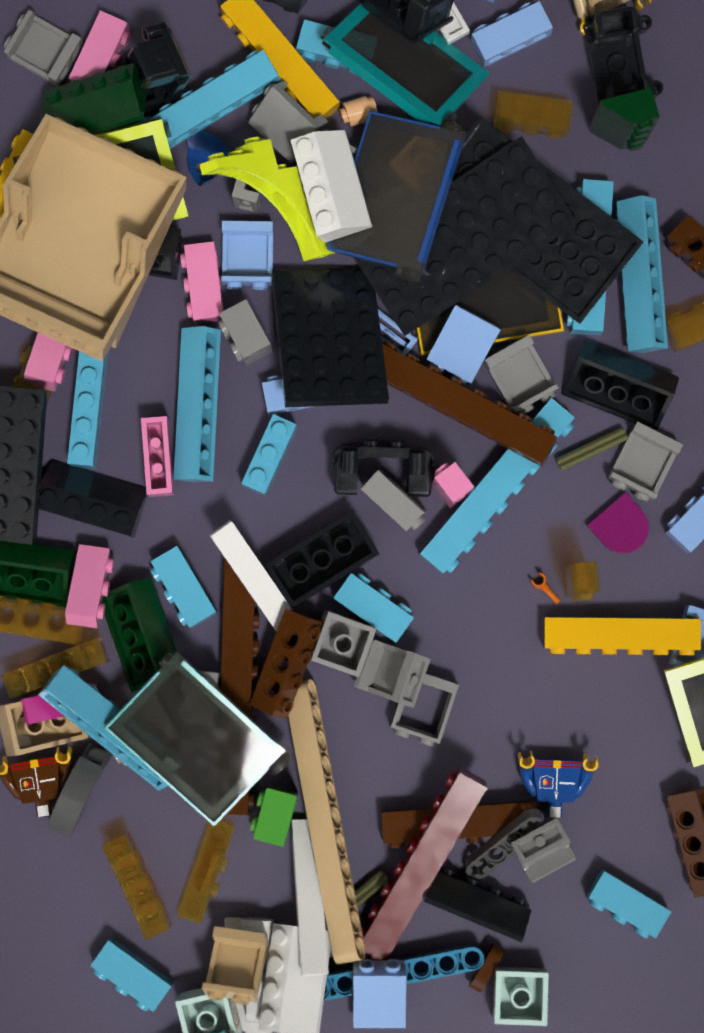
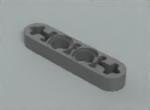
(501, 842)

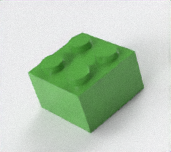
(275, 815)

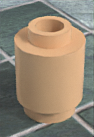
(357, 110)

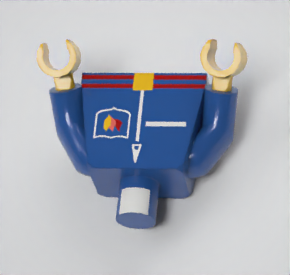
(556, 780)

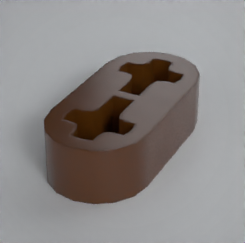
(484, 973)

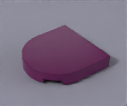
(621, 526)

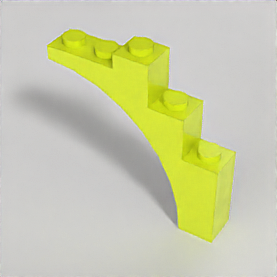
(281, 185)

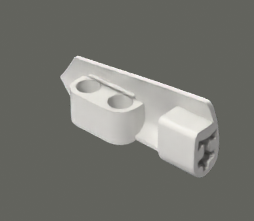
(250, 1013)

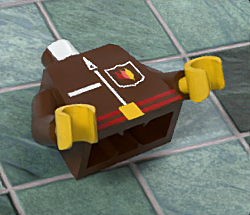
(37, 779)

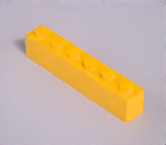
(261, 34)
(622, 634)

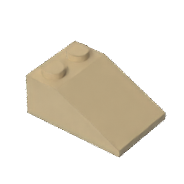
(24, 738)

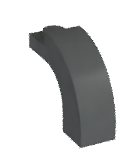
(78, 790)

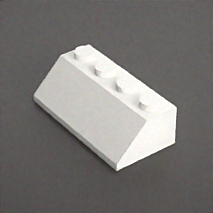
(331, 184)
(290, 1000)

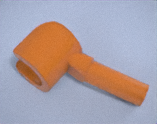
(545, 588)

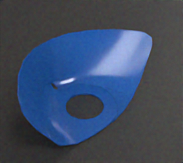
(199, 148)

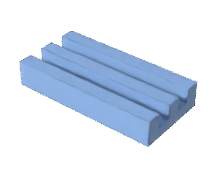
(408, 346)

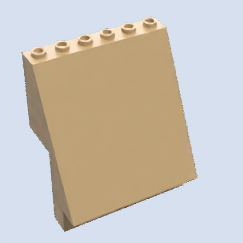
(81, 234)

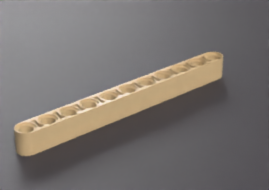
(325, 826)

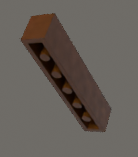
(485, 821)

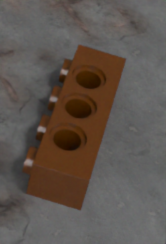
(683, 237)
(277, 671)
(684, 831)

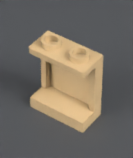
(236, 965)

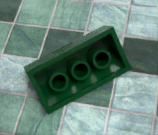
(99, 100)
(626, 119)
(36, 573)
(138, 630)

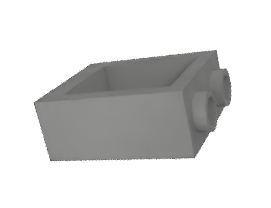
(394, 501)
(425, 737)

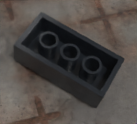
(322, 559)

